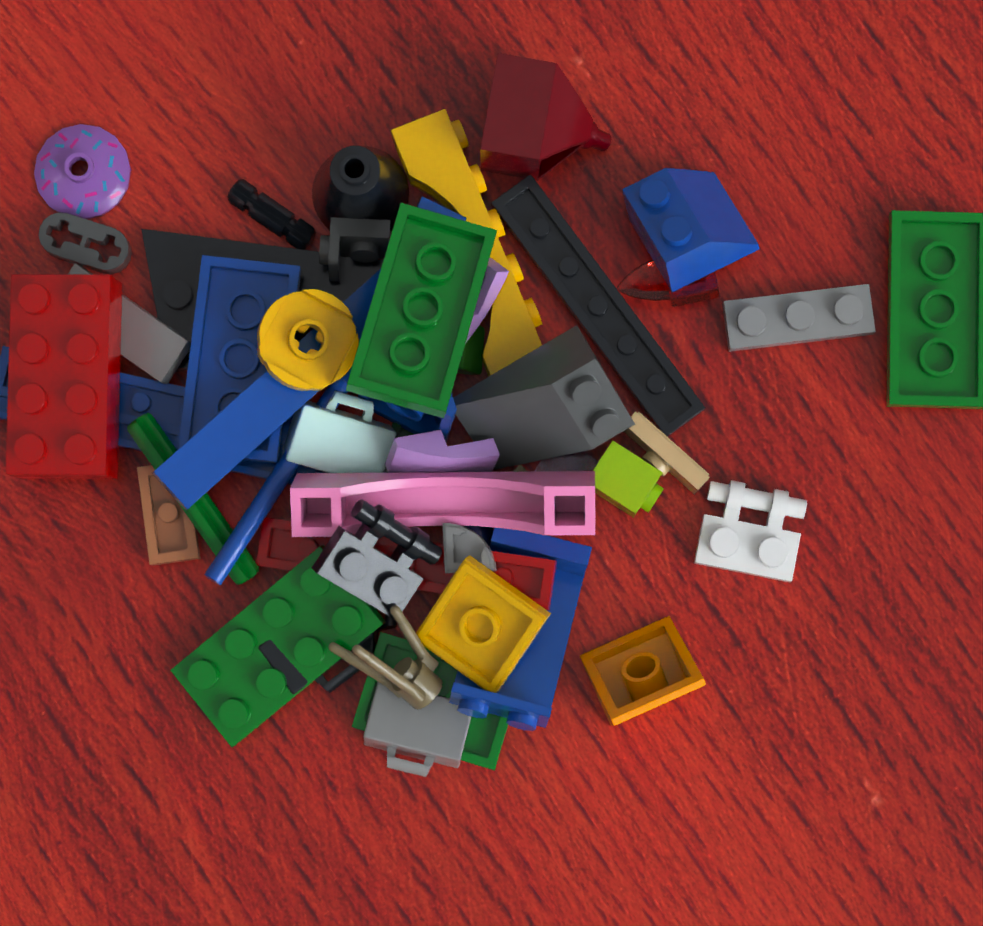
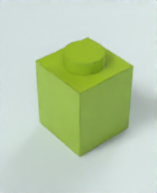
(626, 480)

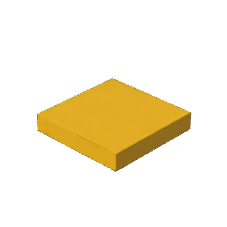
(481, 625)

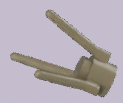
(409, 678)

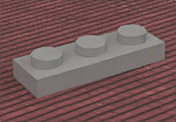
(798, 317)

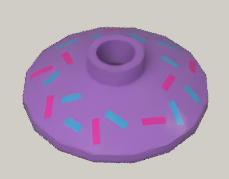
(92, 192)

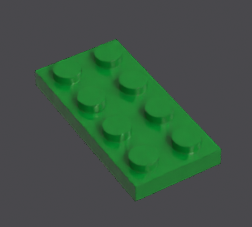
(421, 310)
(935, 310)
(301, 618)

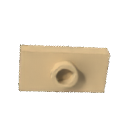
(665, 454)

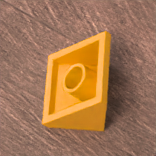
(641, 671)

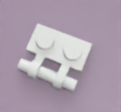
(748, 546)

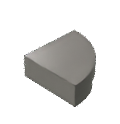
(462, 542)

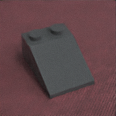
(545, 404)

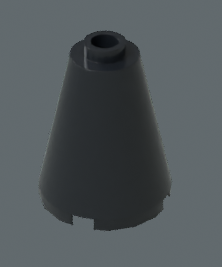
(359, 185)

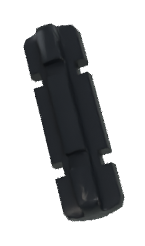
(271, 214)

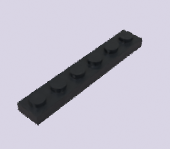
(598, 306)

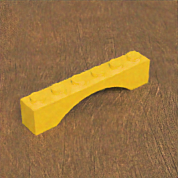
(437, 166)

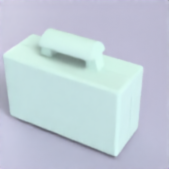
(338, 439)

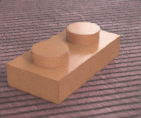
(167, 527)

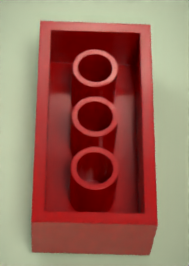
(64, 376)

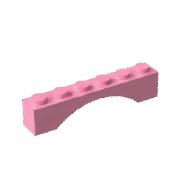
(508, 500)

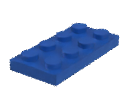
(224, 339)

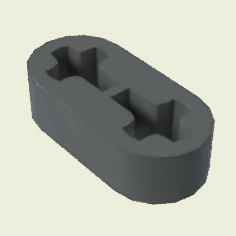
(88, 232)

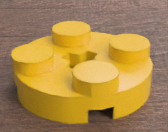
(280, 350)

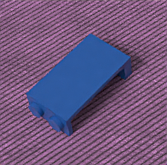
(531, 686)

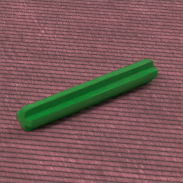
(202, 513)

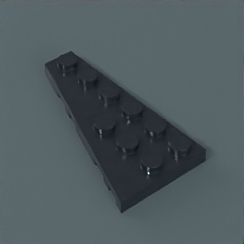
(176, 264)

